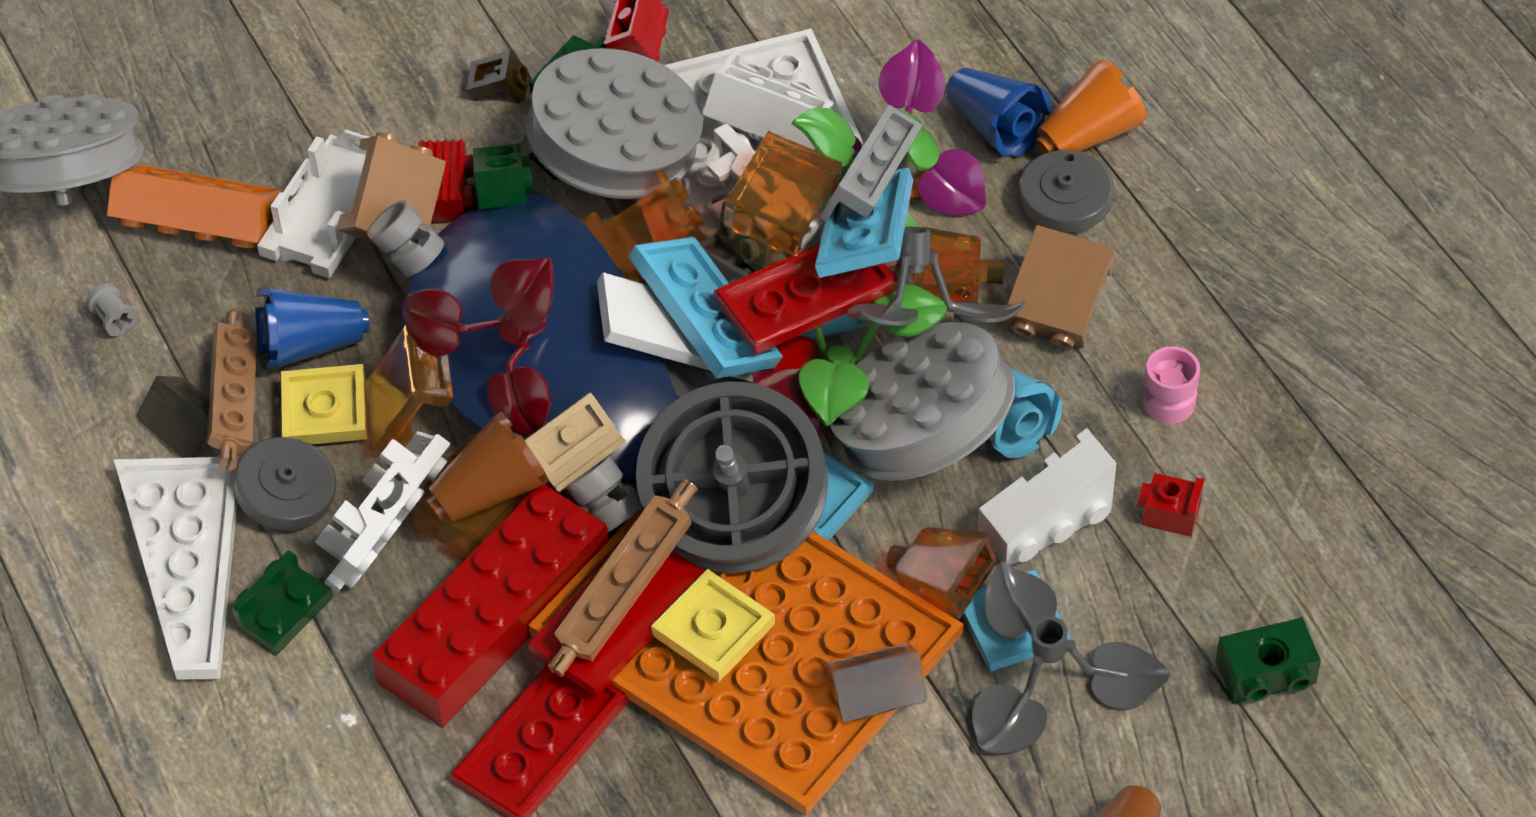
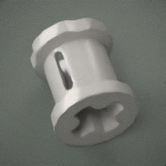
(114, 313)

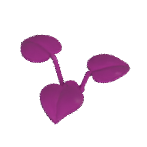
(917, 82)

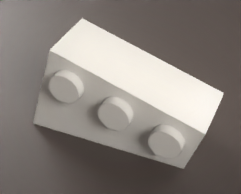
(758, 102)
(1051, 504)

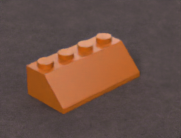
(192, 203)

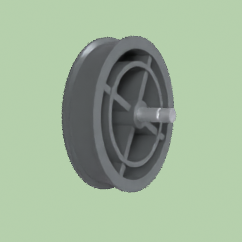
(753, 469)

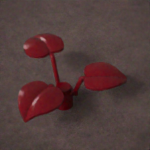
(526, 295)

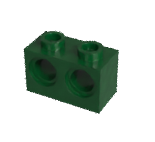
(501, 176)

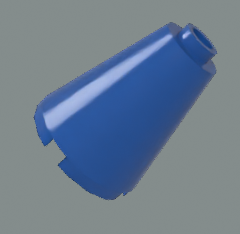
(1000, 108)
(305, 325)

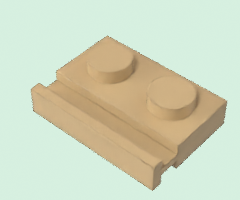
(574, 441)

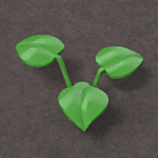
(835, 139)
(835, 382)

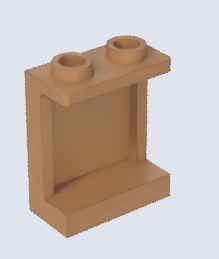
(391, 175)
(1059, 286)

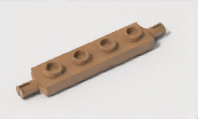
(232, 389)
(623, 578)

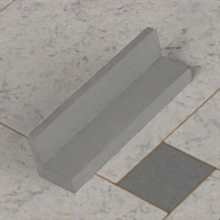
(875, 163)

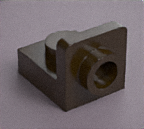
(496, 75)

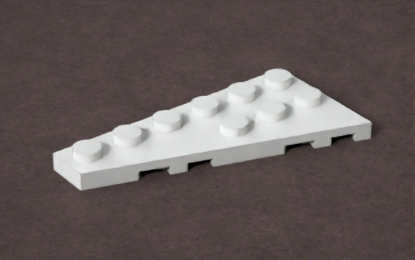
(186, 538)

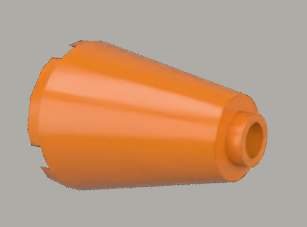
(1092, 111)

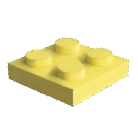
(324, 404)
(713, 625)

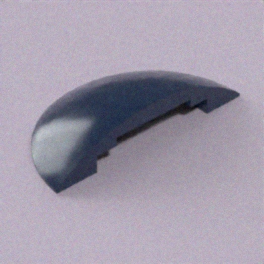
(572, 349)

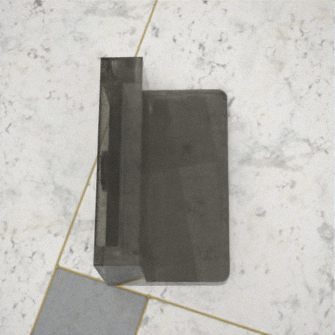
(176, 414)
(877, 681)

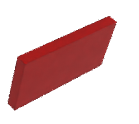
(793, 299)
(631, 634)
(536, 743)

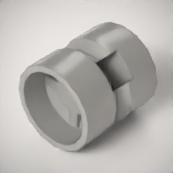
(410, 243)
(605, 494)

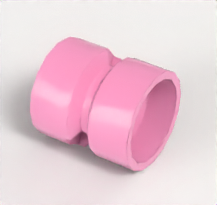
(1171, 385)

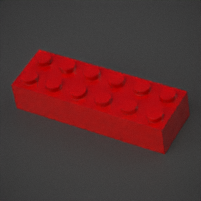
(486, 605)

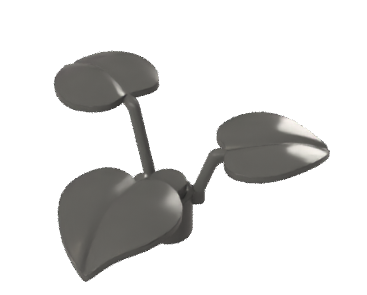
(913, 259)
(1023, 603)

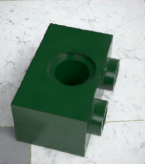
(1283, 644)

